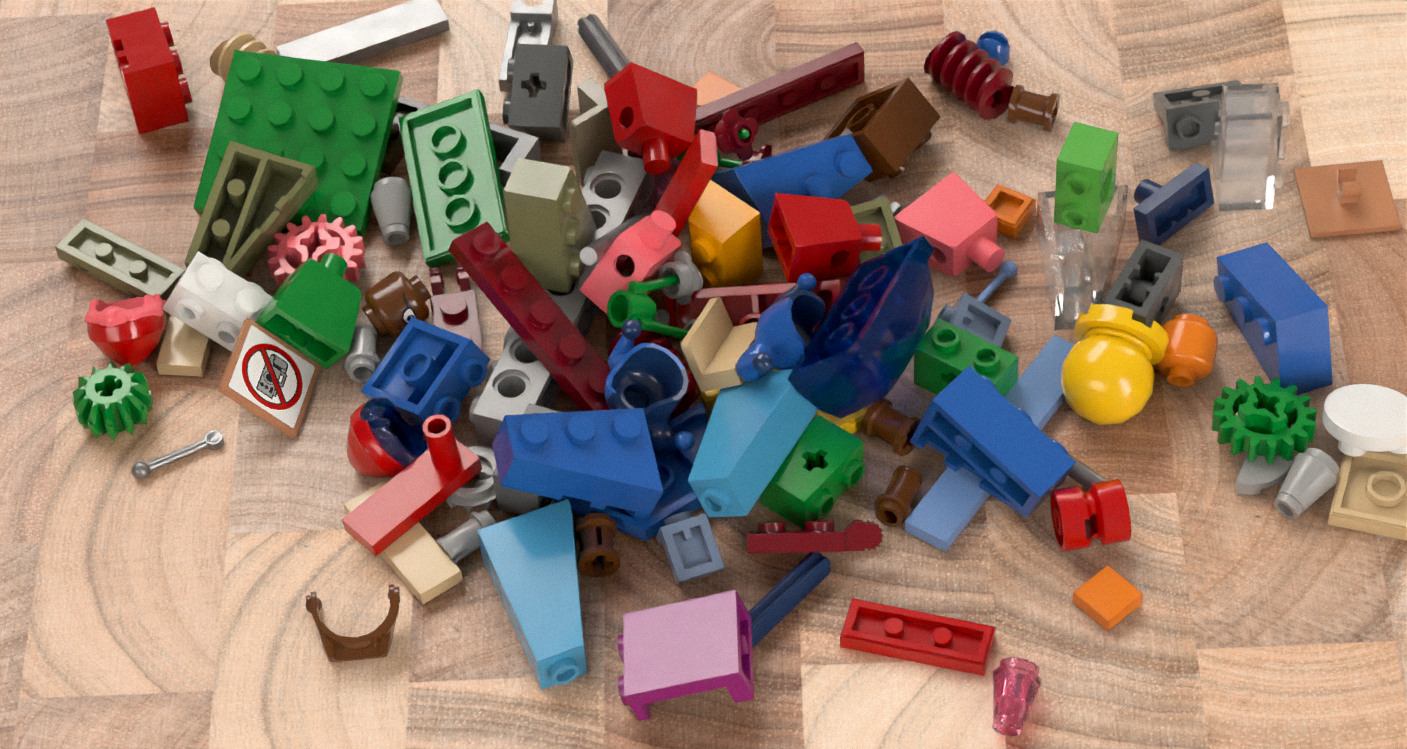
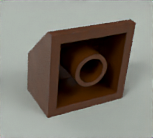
(888, 126)

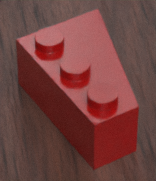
(149, 70)

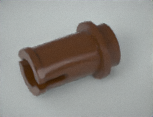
(894, 505)

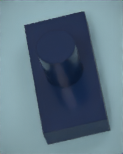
(1170, 207)

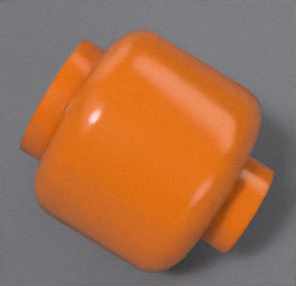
(1189, 351)

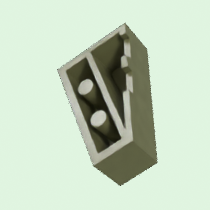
(248, 205)
(548, 222)

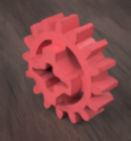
(312, 242)

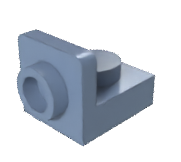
(976, 319)
(690, 547)

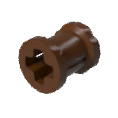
(1033, 108)
(890, 426)
(597, 545)

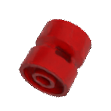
(1090, 515)

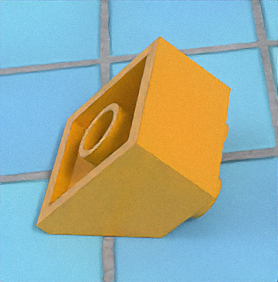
(725, 239)

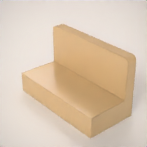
(716, 346)

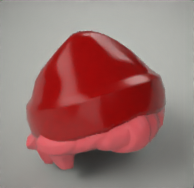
(127, 328)

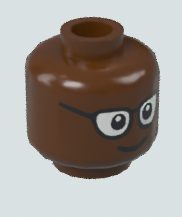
(395, 302)

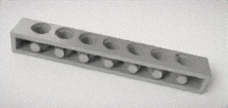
(614, 193)

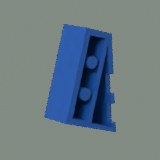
(813, 170)
(1277, 316)
(994, 442)
(582, 456)

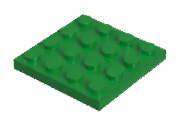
(313, 115)

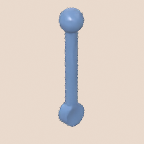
(1007, 270)

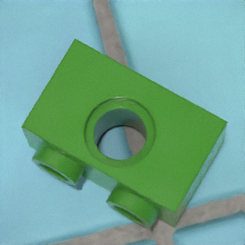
(1085, 177)

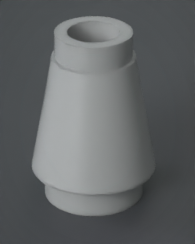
(393, 209)
(1306, 482)

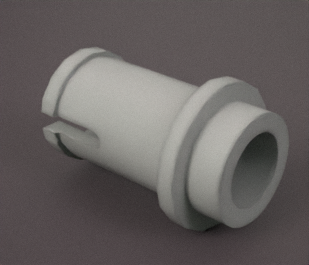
(362, 354)
(465, 537)

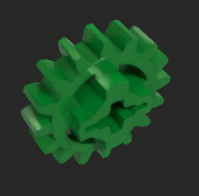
(1264, 419)

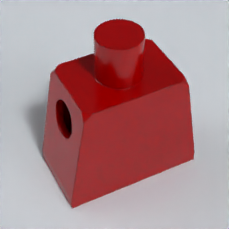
(651, 115)
(818, 236)

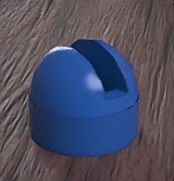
(996, 45)

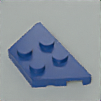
(674, 474)

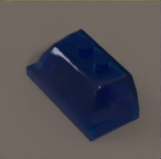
(869, 332)

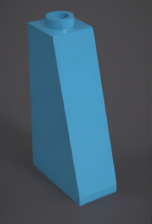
(747, 442)
(538, 584)

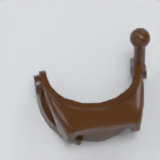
(368, 646)

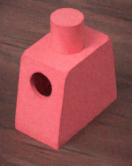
(955, 224)
(638, 250)

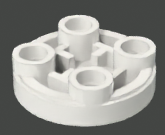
(1367, 419)

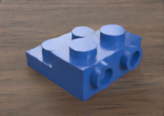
(428, 372)

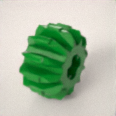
(112, 400)

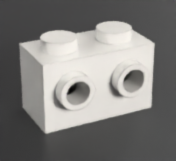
(215, 300)

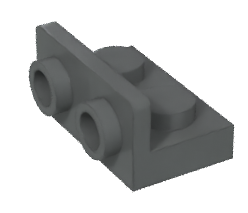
(1190, 114)

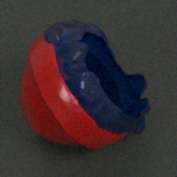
(381, 440)

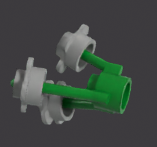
(676, 279)

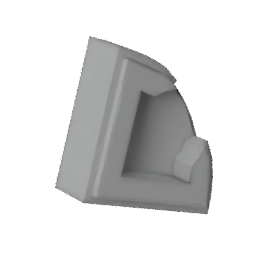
(1261, 475)

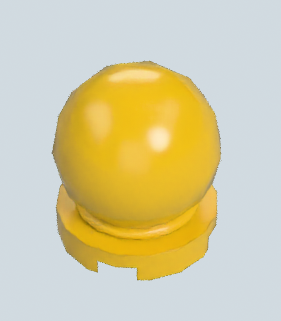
(1111, 366)

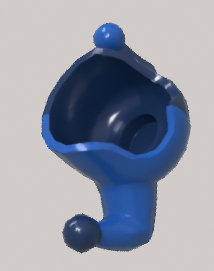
(783, 331)
(649, 380)

